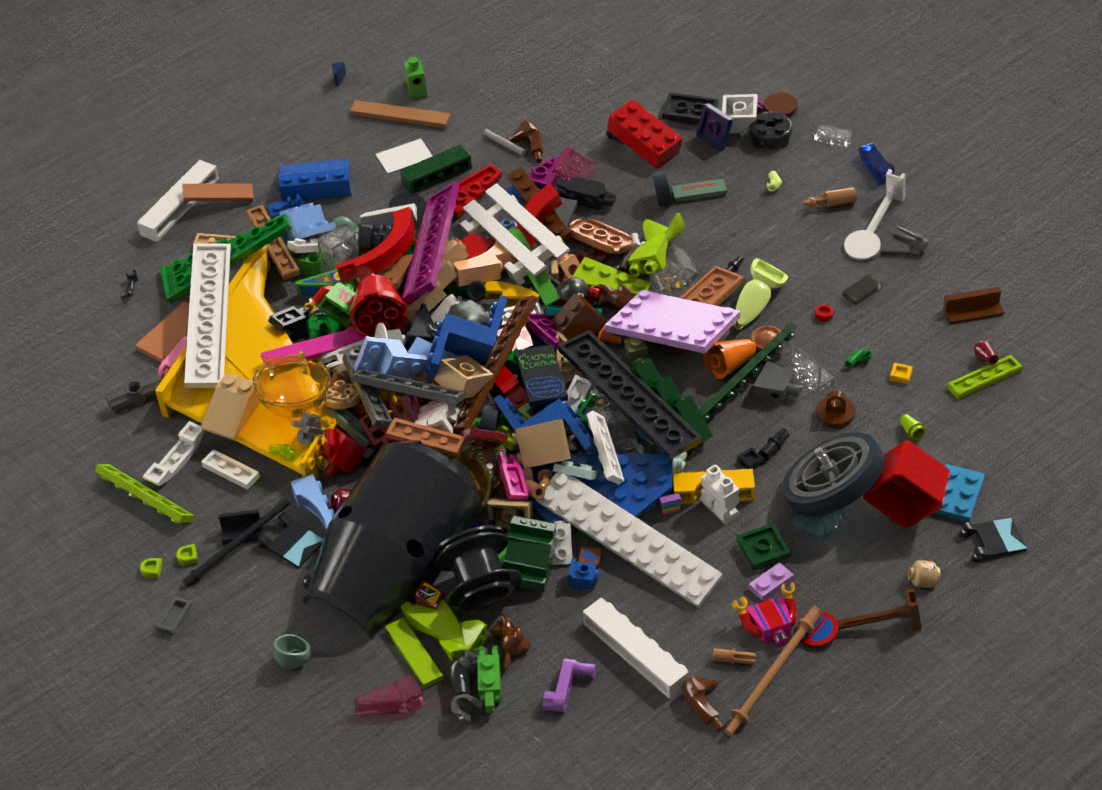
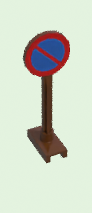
(828, 627)

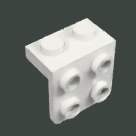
(563, 546)

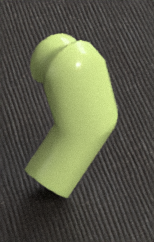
(775, 181)

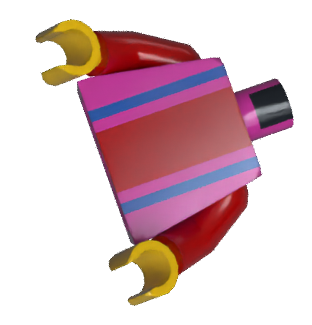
(771, 618)

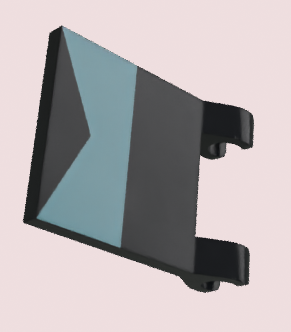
(997, 538)
(294, 544)

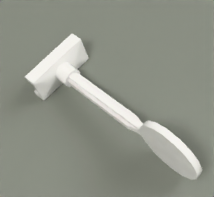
(864, 243)

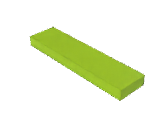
(984, 377)
(414, 653)

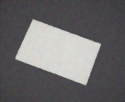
(404, 155)

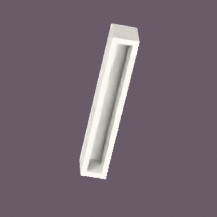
(171, 205)
(635, 647)

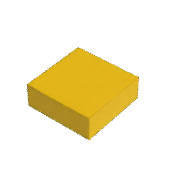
(901, 373)

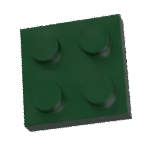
(763, 546)

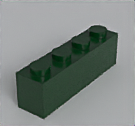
(436, 169)

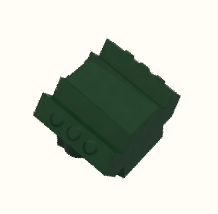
(531, 551)

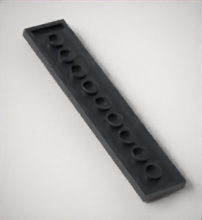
(630, 395)

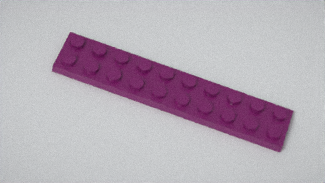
(431, 243)

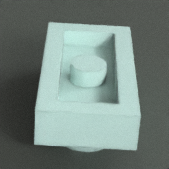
(583, 471)

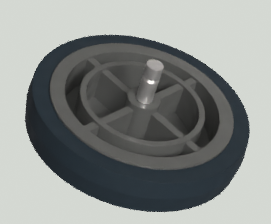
(833, 474)

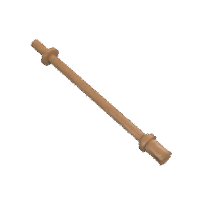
(806, 625)

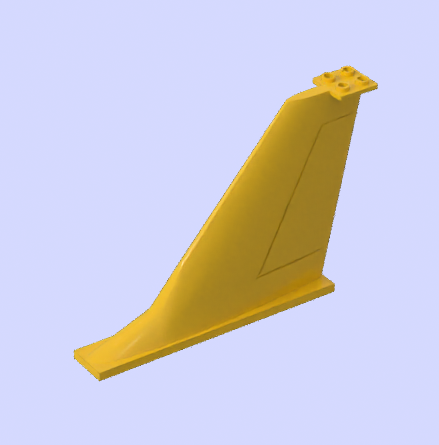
(246, 338)

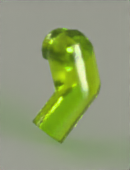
(282, 449)

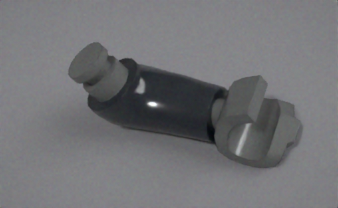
(460, 677)

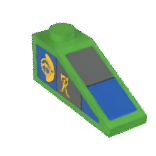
(310, 286)

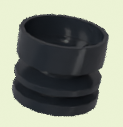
(370, 238)

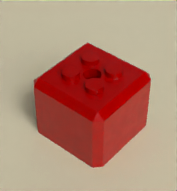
(909, 485)

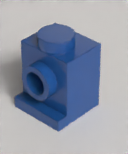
(583, 575)

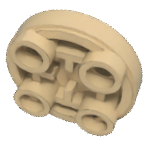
(342, 396)

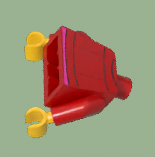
(339, 449)

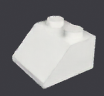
(742, 110)

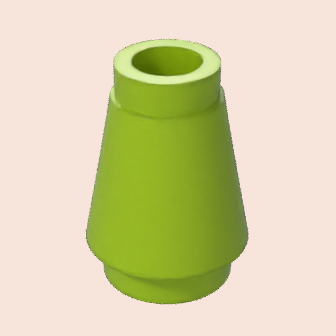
(912, 427)

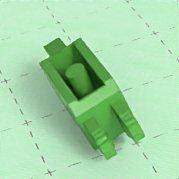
(489, 678)

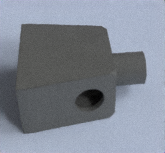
(775, 384)

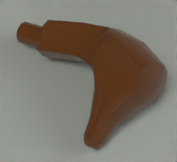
(529, 132)
(694, 694)

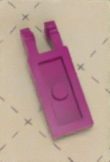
(512, 478)

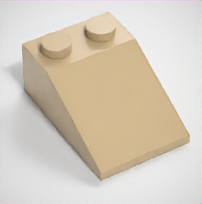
(230, 406)

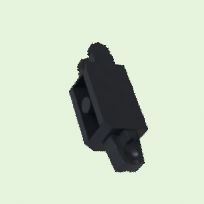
(585, 192)

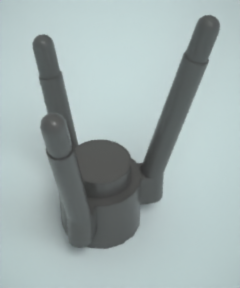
(918, 243)

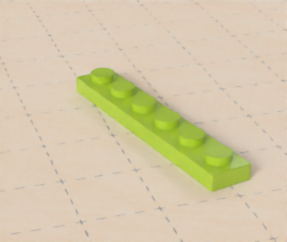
(140, 491)

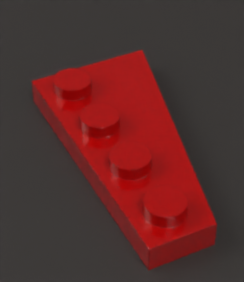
(475, 186)

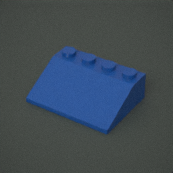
(315, 180)

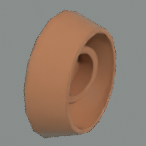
(763, 335)

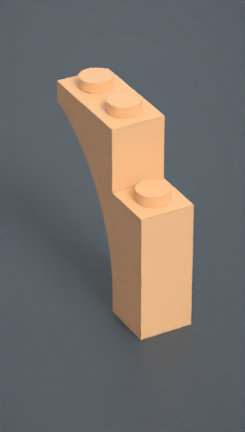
(483, 267)

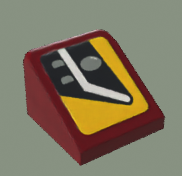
(428, 595)

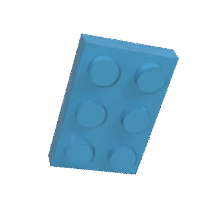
(961, 493)

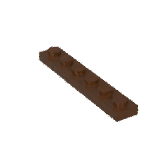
(527, 189)

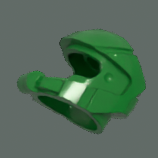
(321, 325)

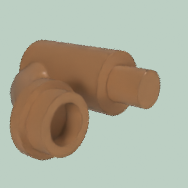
(538, 490)

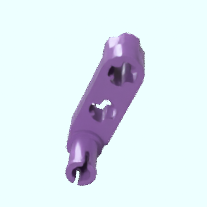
(558, 700)

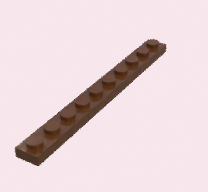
(495, 362)

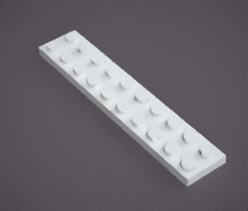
(207, 315)
(630, 538)

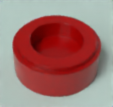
(824, 313)

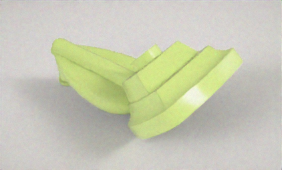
(758, 291)

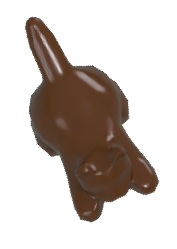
(615, 298)
(511, 637)

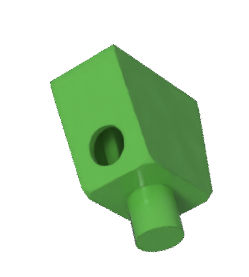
(414, 71)

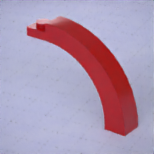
(540, 207)
(385, 253)

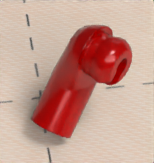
(593, 293)

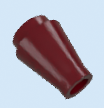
(985, 352)

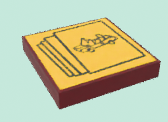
(484, 435)

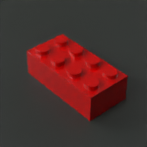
(644, 133)

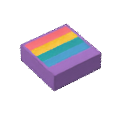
(670, 504)

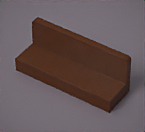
(973, 305)

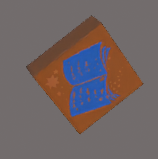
(590, 555)

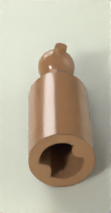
(833, 198)

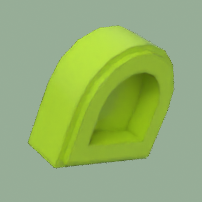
(187, 555)
(151, 568)

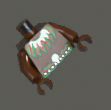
(488, 453)

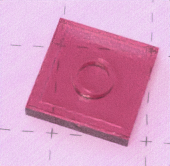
(574, 164)

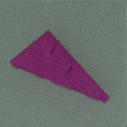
(543, 174)
(543, 328)

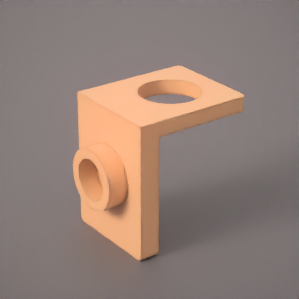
(566, 261)

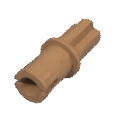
(733, 656)

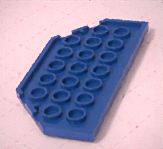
(645, 478)

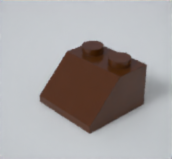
(578, 317)

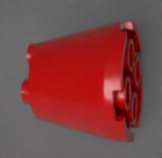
(377, 303)

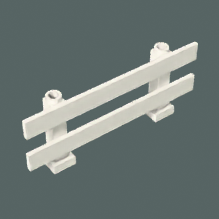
(488, 221)

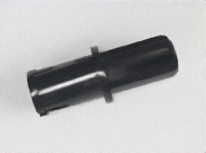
(774, 443)

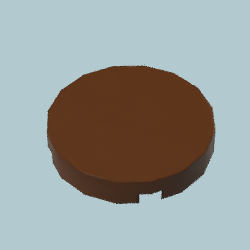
(781, 103)

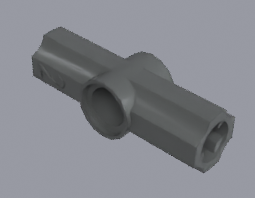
(134, 393)

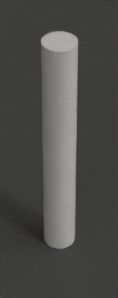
(504, 142)

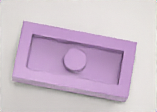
(771, 581)

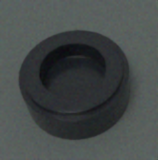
(476, 290)

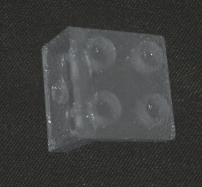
(810, 371)

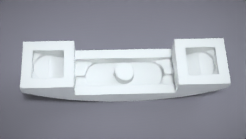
(177, 457)

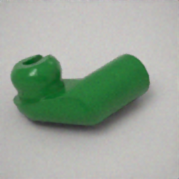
(858, 356)

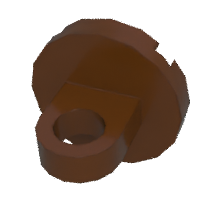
(835, 410)

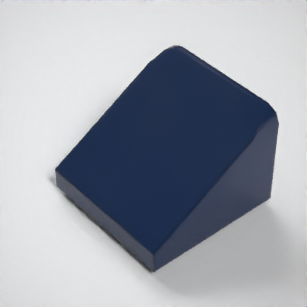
(339, 72)

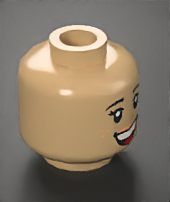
(924, 574)

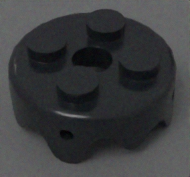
(771, 136)

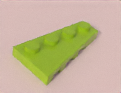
(598, 273)

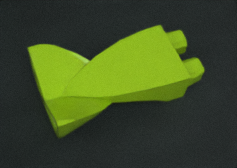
(652, 254)
(443, 624)

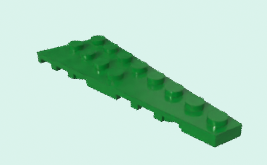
(177, 276)

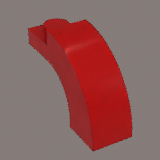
(510, 388)

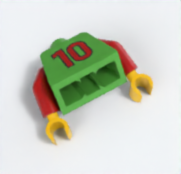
(334, 301)

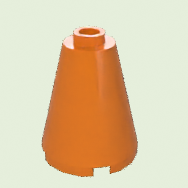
(728, 356)

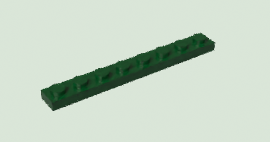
(749, 369)

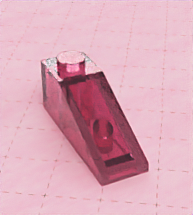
(393, 698)

